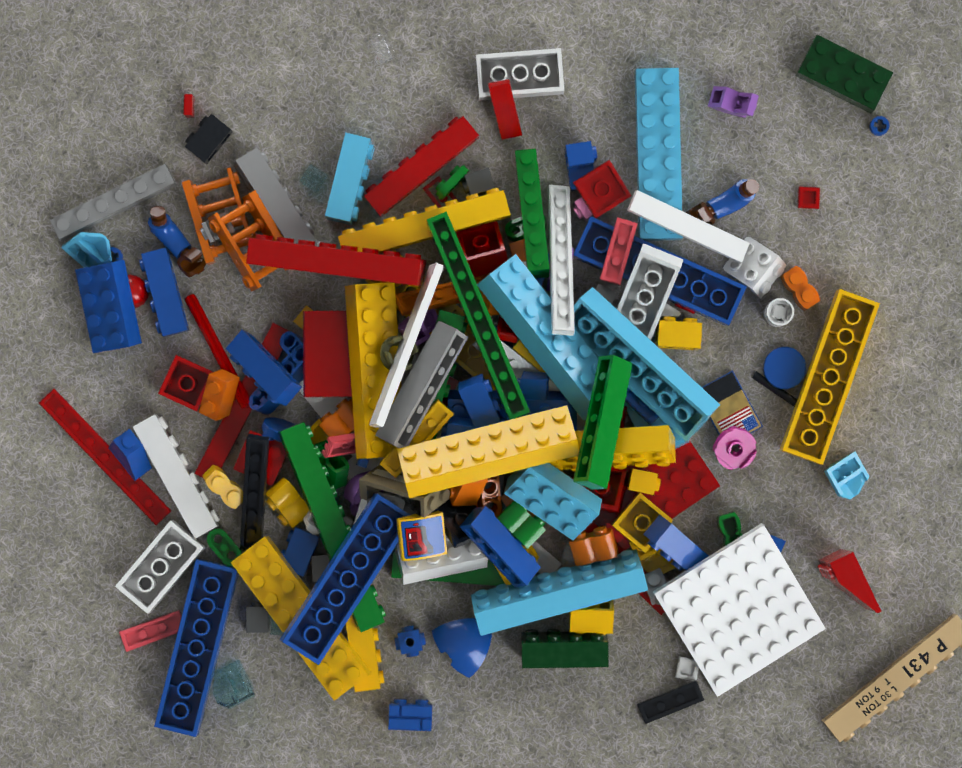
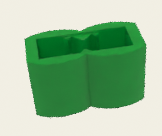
(337, 467)
(521, 524)
(729, 527)

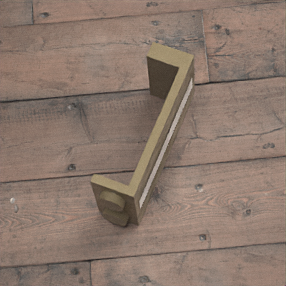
(381, 479)

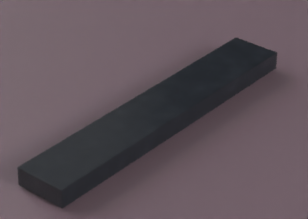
(254, 490)

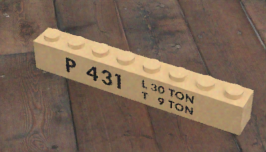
(895, 679)

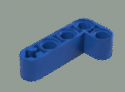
(292, 362)

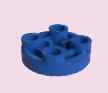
(784, 367)
(273, 425)

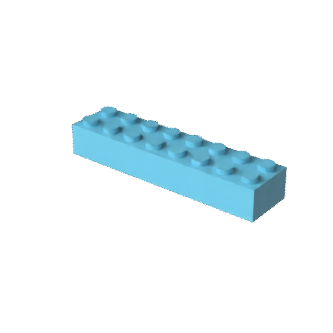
(658, 144)
(528, 313)
(653, 374)
(558, 592)

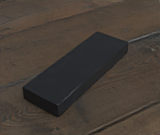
(670, 701)

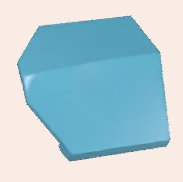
(89, 249)
(847, 476)

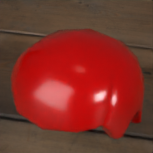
(138, 290)

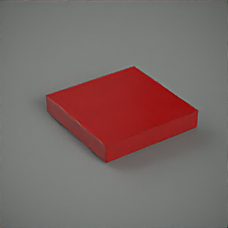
(602, 189)

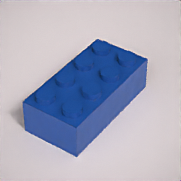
(108, 306)

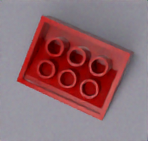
(326, 354)
(845, 573)

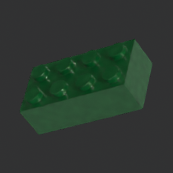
(844, 74)
(563, 649)

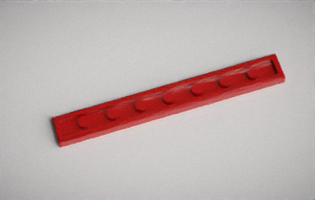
(233, 424)
(100, 453)

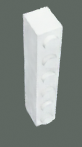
(176, 476)

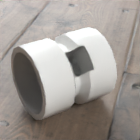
(778, 312)

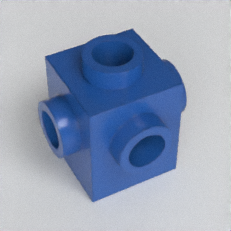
(410, 632)

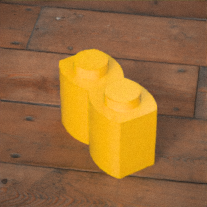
(220, 484)
(287, 503)

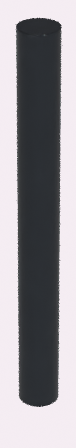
(779, 392)

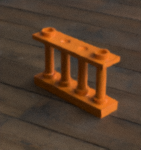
(198, 211)
(262, 222)

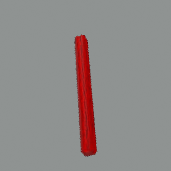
(215, 346)

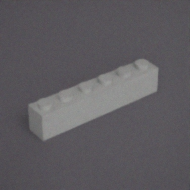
(259, 177)
(113, 202)
(422, 385)

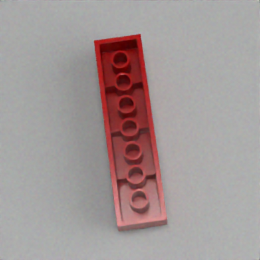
(333, 261)

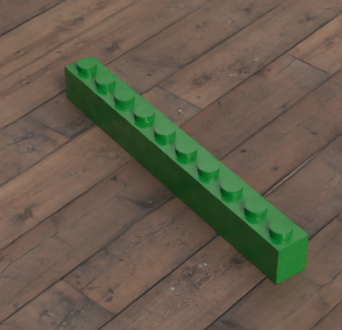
(477, 316)
(325, 511)

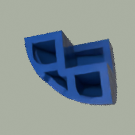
(463, 644)

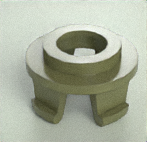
(386, 357)

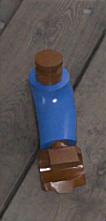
(727, 202)
(170, 235)

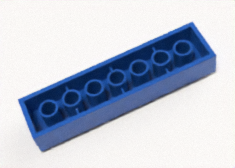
(694, 287)
(345, 580)
(196, 647)

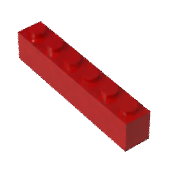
(421, 166)

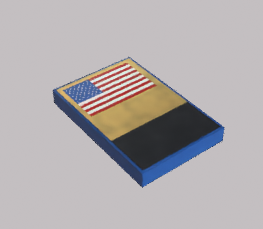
(734, 405)

